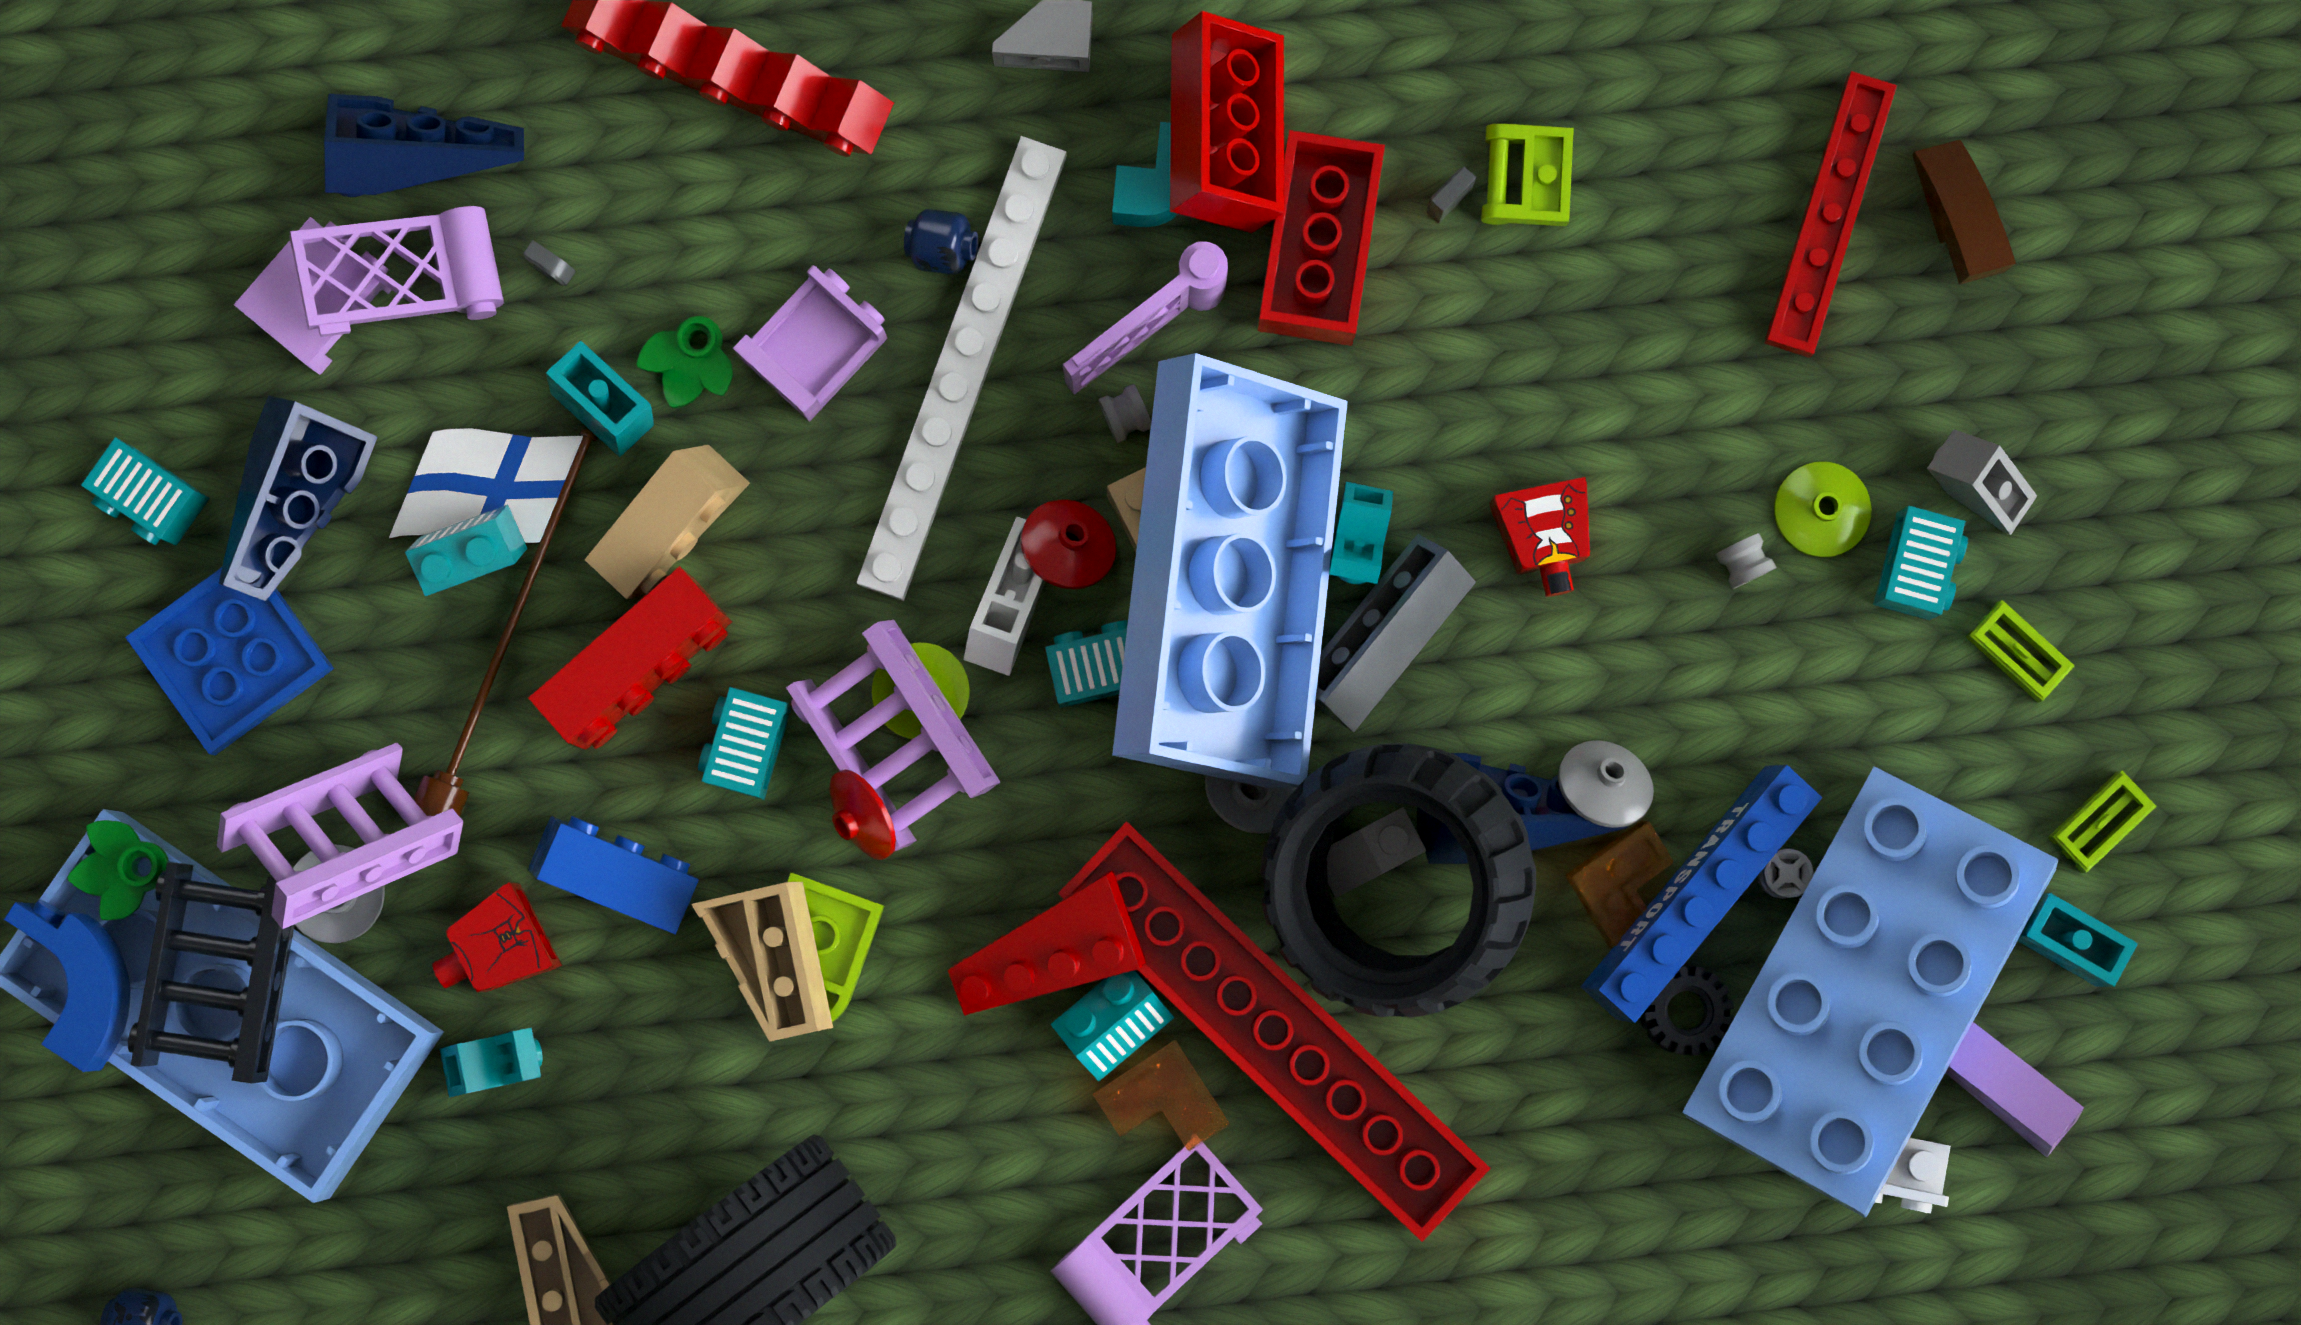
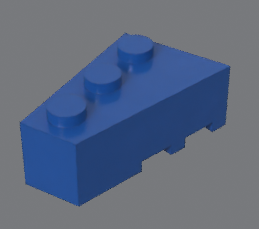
(613, 873)

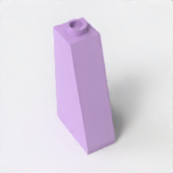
(2013, 1090)

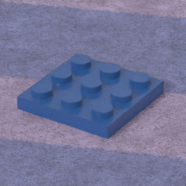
(228, 659)

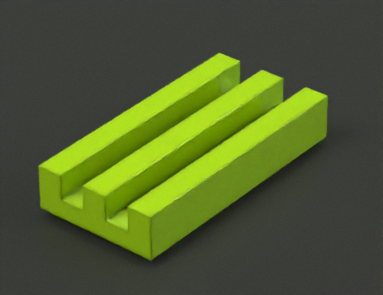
(2006, 664)
(2072, 849)

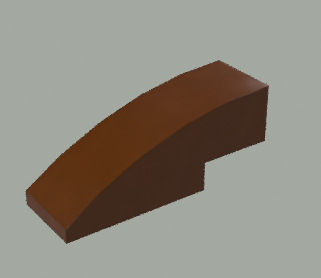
(1963, 212)

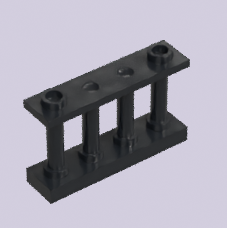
(256, 1004)

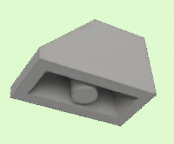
(1048, 37)
(1982, 480)
(1372, 852)

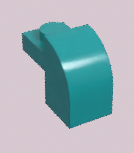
(1144, 193)
(1360, 533)
(491, 1062)

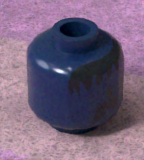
(940, 241)
(141, 1307)

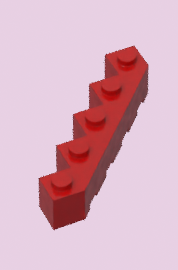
(733, 70)

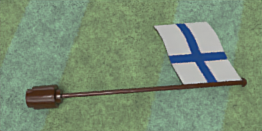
(467, 476)

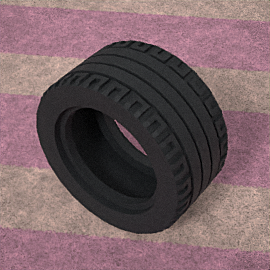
(760, 1252)

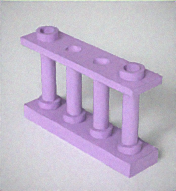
(913, 691)
(341, 874)

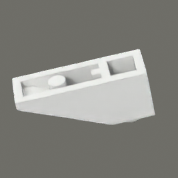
(1004, 608)

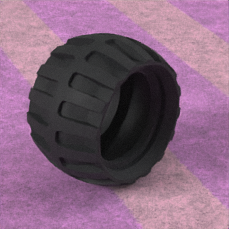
(1328, 949)

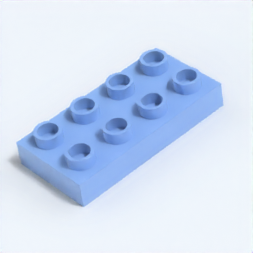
(1230, 574)
(1870, 990)
(336, 1051)

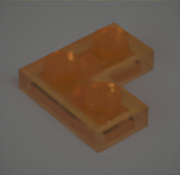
(1612, 875)
(1167, 1085)

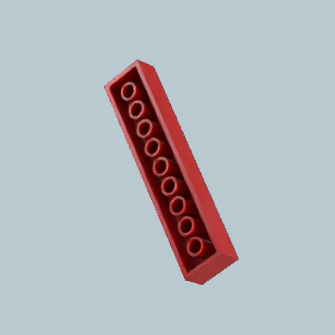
(1286, 1039)

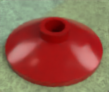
(1057, 557)
(861, 815)

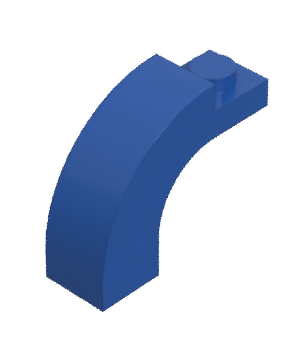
(95, 977)

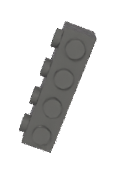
(1388, 630)

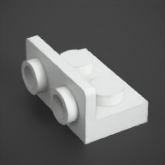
(1919, 1176)

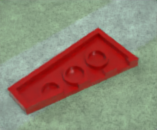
(1063, 947)

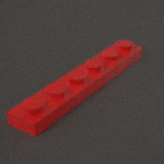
(1830, 214)

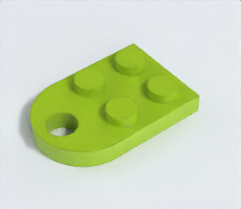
(842, 934)

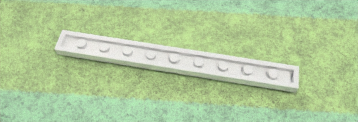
(962, 369)

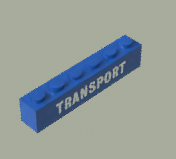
(1701, 892)

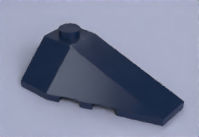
(388, 149)
(289, 485)
(1537, 801)

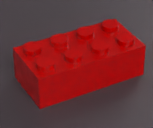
(1227, 123)
(1321, 238)
(631, 661)

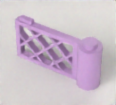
(461, 257)
(1198, 286)
(1103, 1281)

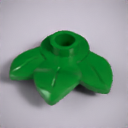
(684, 368)
(114, 868)

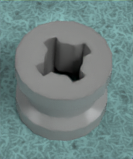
(1125, 413)
(1745, 561)
(1792, 868)

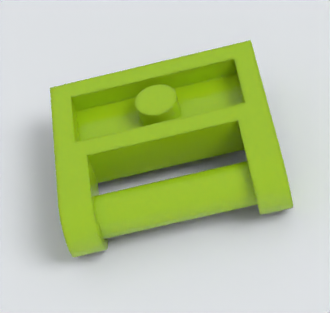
(1544, 175)

